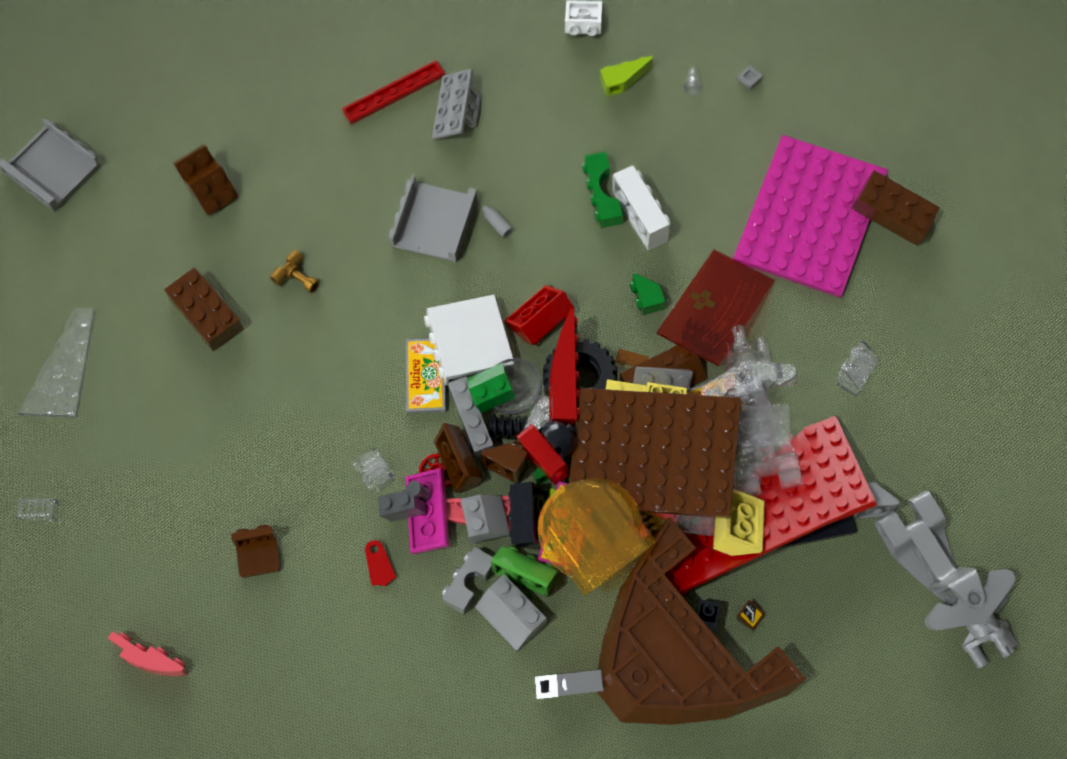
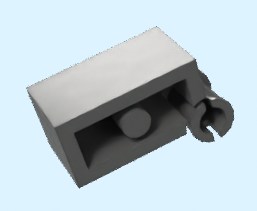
(404, 503)

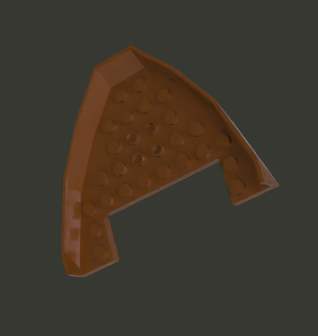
(666, 662)

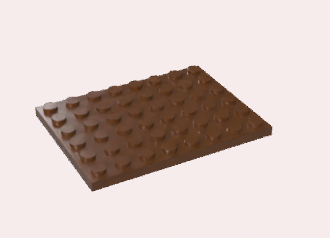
(661, 448)

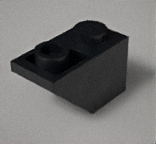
(708, 613)

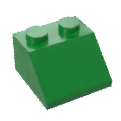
(491, 388)

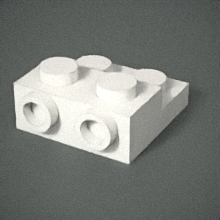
(583, 17)

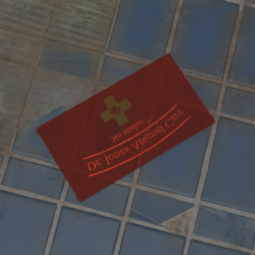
(713, 303)

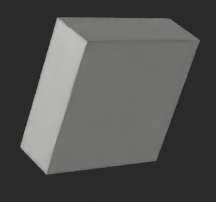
(749, 77)

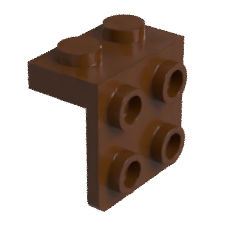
(256, 551)

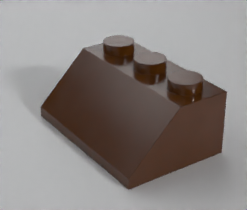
(457, 458)

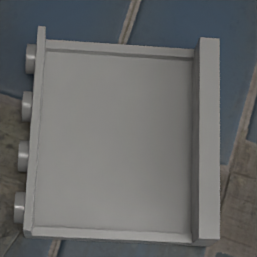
(51, 165)

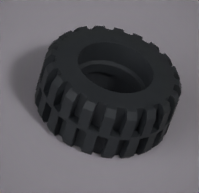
(590, 356)

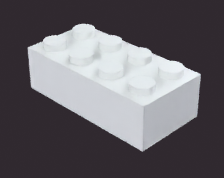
(641, 207)

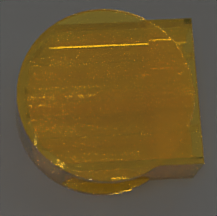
(592, 531)

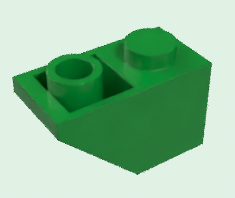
(648, 294)

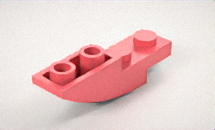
(152, 661)

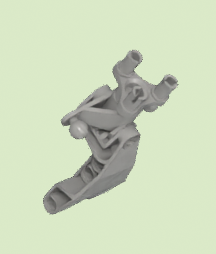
(927, 557)

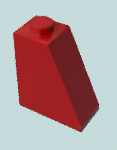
(543, 455)

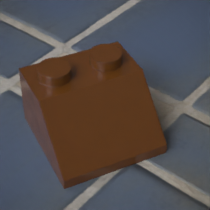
(506, 461)

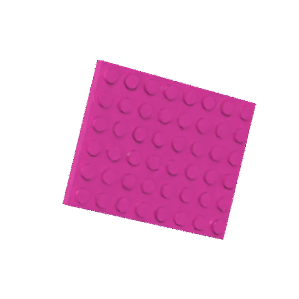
(805, 217)

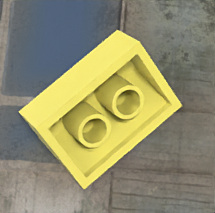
(744, 529)

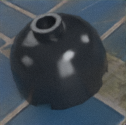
(559, 437)

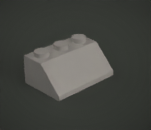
(510, 613)

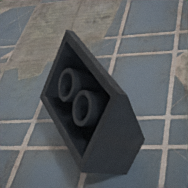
(525, 508)

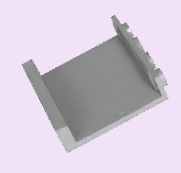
(432, 220)

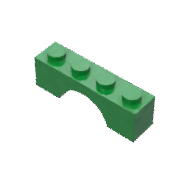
(608, 209)

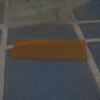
(630, 358)

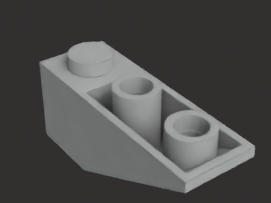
(569, 683)

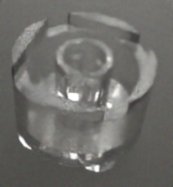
(374, 470)

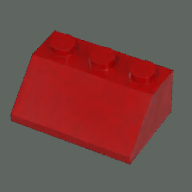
(539, 314)

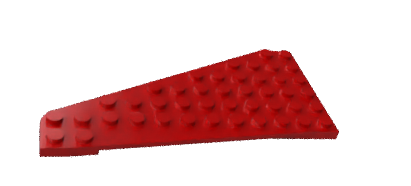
(829, 492)

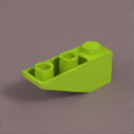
(620, 77)

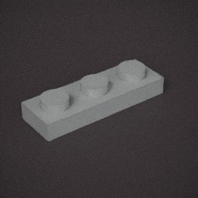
(663, 376)

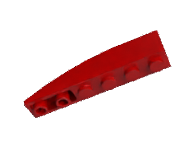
(564, 375)

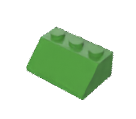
(524, 570)

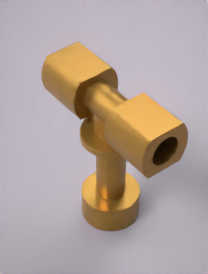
(291, 270)

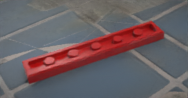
(393, 92)

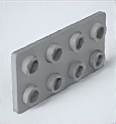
(456, 105)

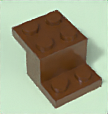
(205, 179)

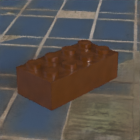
(895, 207)
(203, 309)

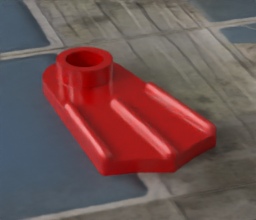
(379, 566)

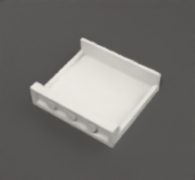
(467, 337)

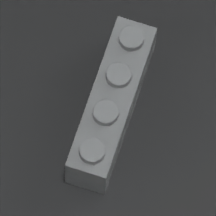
(470, 417)

